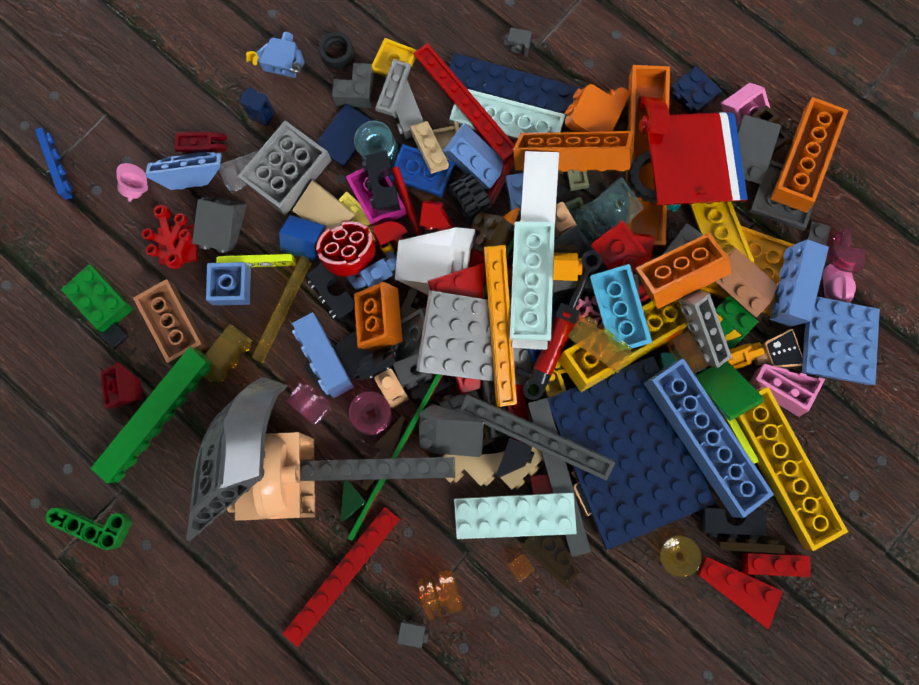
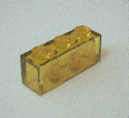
(600, 344)
(226, 353)

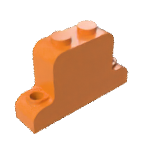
(595, 109)

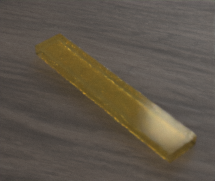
(281, 310)

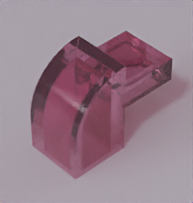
(846, 257)

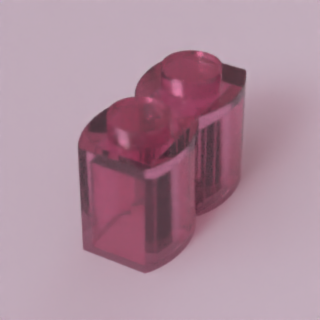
(309, 404)

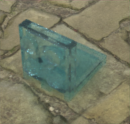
(605, 211)

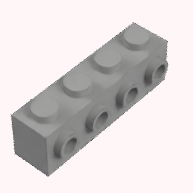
(705, 327)

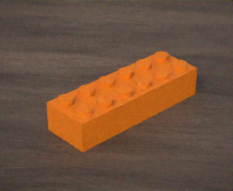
(580, 149)
(809, 155)

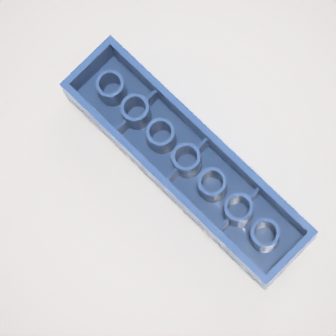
(708, 439)

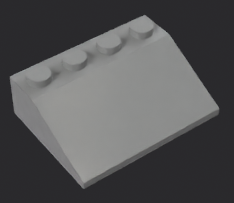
(285, 167)

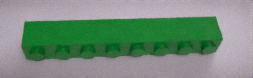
(152, 416)

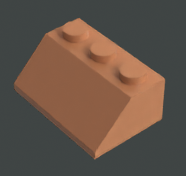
(747, 284)

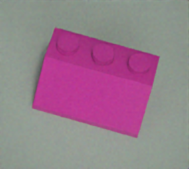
(359, 186)

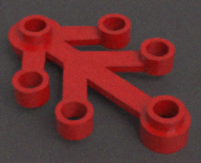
(169, 237)

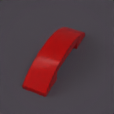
(658, 114)

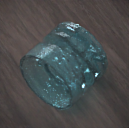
(375, 135)

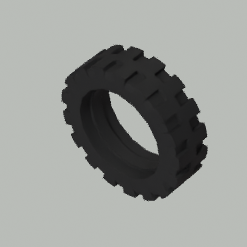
(635, 183)

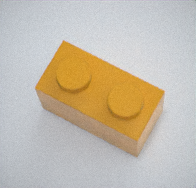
(566, 266)

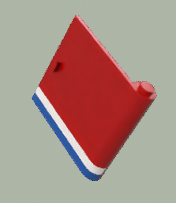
(697, 157)

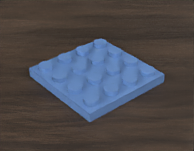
(842, 341)

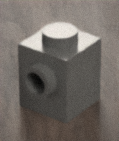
(413, 634)

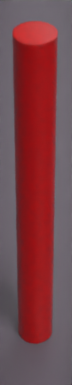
(407, 201)

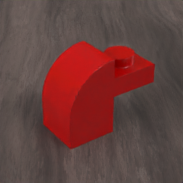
(388, 231)

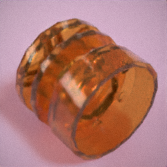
(440, 595)

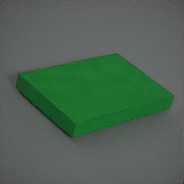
(729, 390)

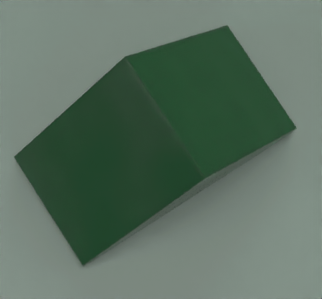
(351, 501)

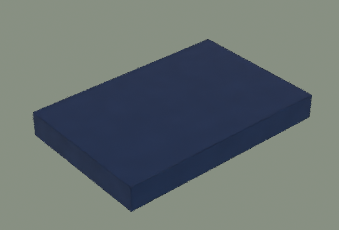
(340, 134)

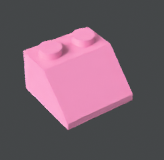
(746, 101)

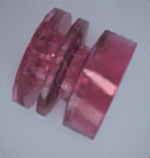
(367, 403)

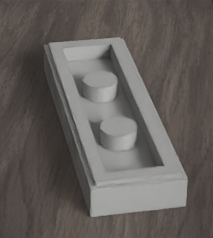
(393, 87)

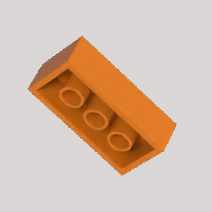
(683, 270)

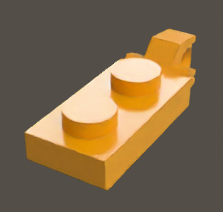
(745, 354)

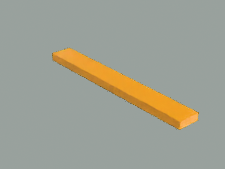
(500, 325)

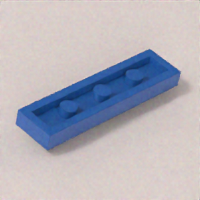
(55, 167)

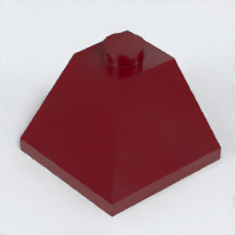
(120, 387)

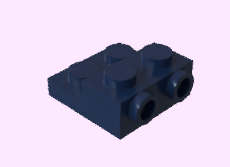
(694, 91)

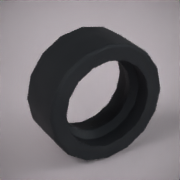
(332, 38)

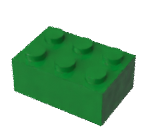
(97, 298)

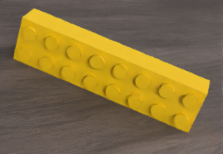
(663, 326)
(790, 474)

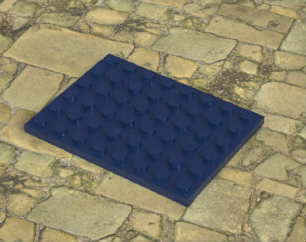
(653, 470)

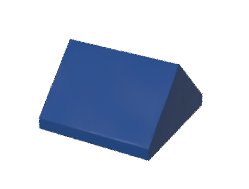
(300, 237)

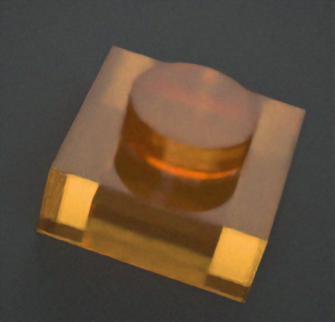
(521, 567)

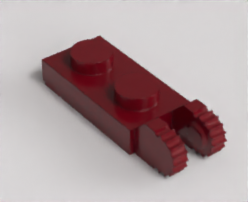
(199, 142)

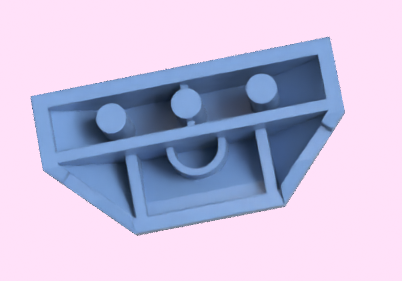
(185, 170)

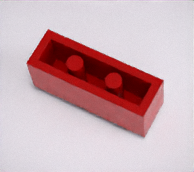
(775, 564)

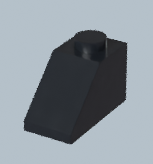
(514, 457)

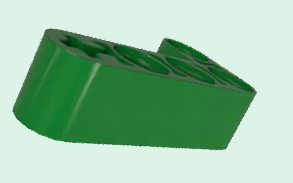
(85, 526)

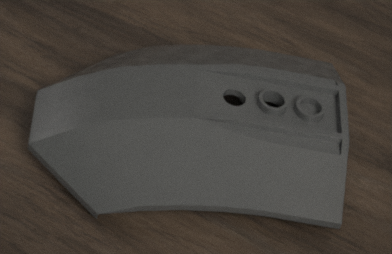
(231, 454)

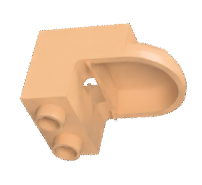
(280, 490)

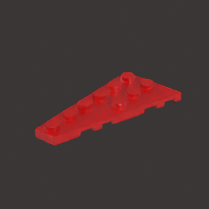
(466, 283)

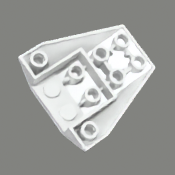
(433, 256)

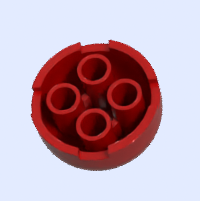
(346, 249)

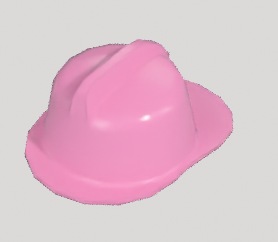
(131, 181)
(838, 284)

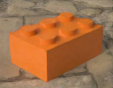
(378, 317)

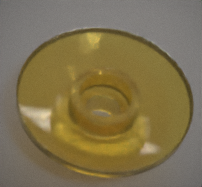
(691, 556)

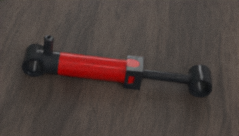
(563, 324)

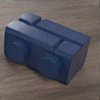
(257, 106)

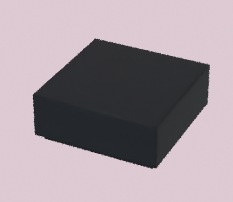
(114, 335)

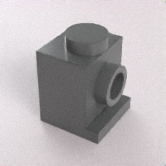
(518, 41)

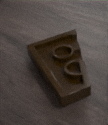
(752, 545)
(552, 556)

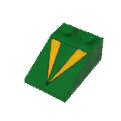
(734, 321)

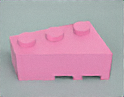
(791, 390)

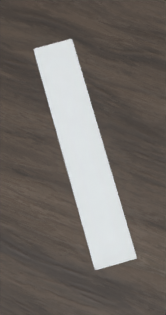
(538, 204)

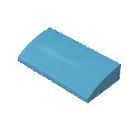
(621, 306)

